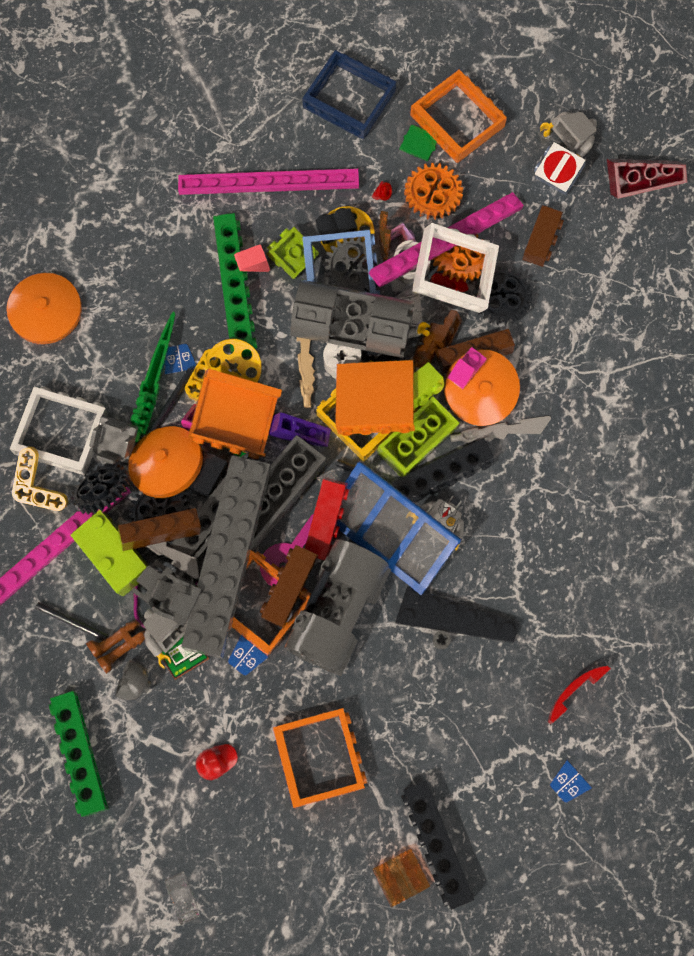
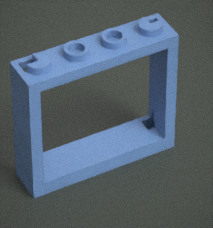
(369, 241)

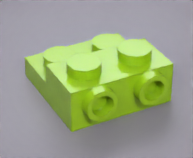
(289, 252)

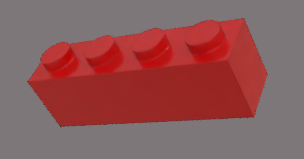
(326, 516)

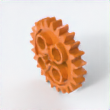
(448, 197)
(460, 263)

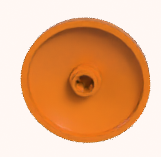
(44, 308)
(488, 395)
(165, 462)

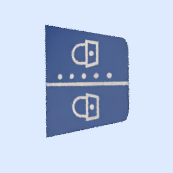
(179, 359)
(246, 656)
(569, 783)

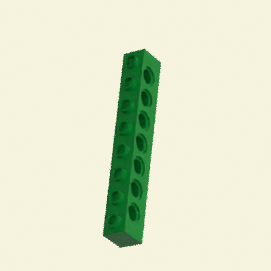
(228, 224)

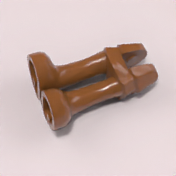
(99, 649)

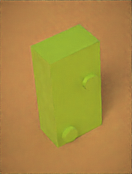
(407, 450)
(102, 545)

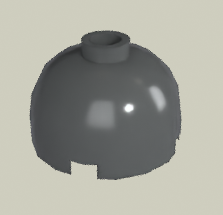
(133, 681)

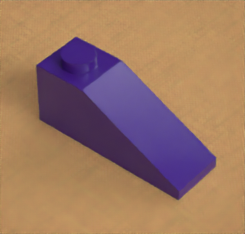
(288, 426)

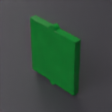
(418, 143)

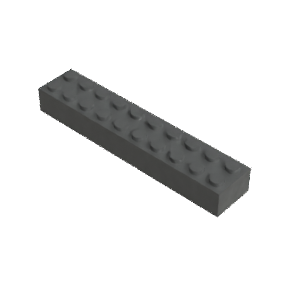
(288, 480)
(227, 557)

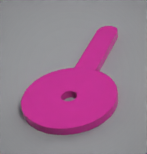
(278, 552)

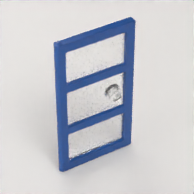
(395, 528)

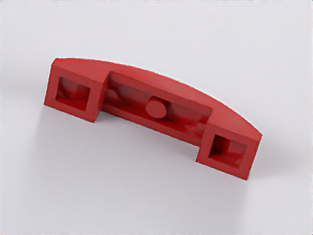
(558, 708)

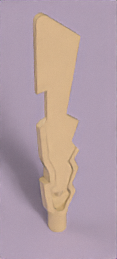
(306, 370)

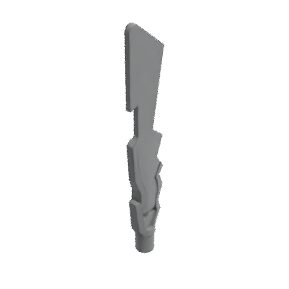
(500, 431)
(180, 560)

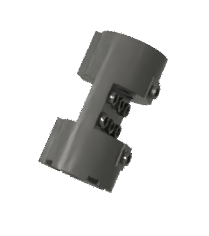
(351, 318)
(326, 633)

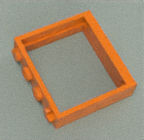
(439, 134)
(273, 570)
(285, 759)

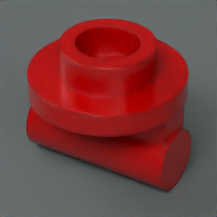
(383, 191)

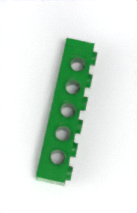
(97, 802)

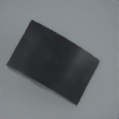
(209, 475)

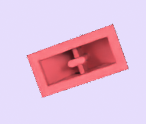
(252, 260)

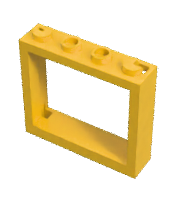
(368, 449)

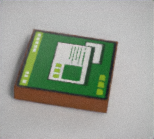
(182, 660)

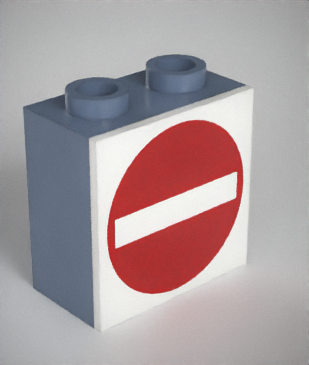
(559, 168)

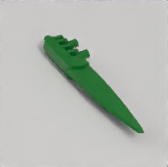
(150, 386)

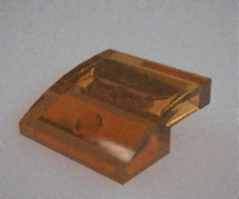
(384, 236)
(401, 877)

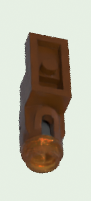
(439, 337)

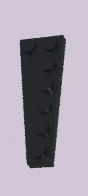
(449, 616)

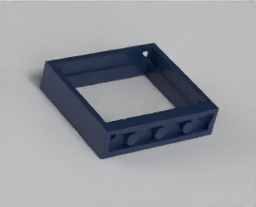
(337, 117)

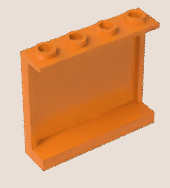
(375, 397)
(233, 413)

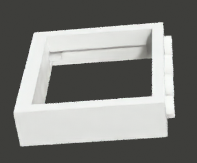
(448, 295)
(78, 467)

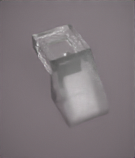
(182, 898)

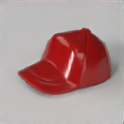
(444, 281)
(216, 761)

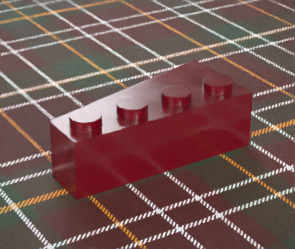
(642, 176)

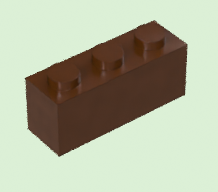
(543, 236)

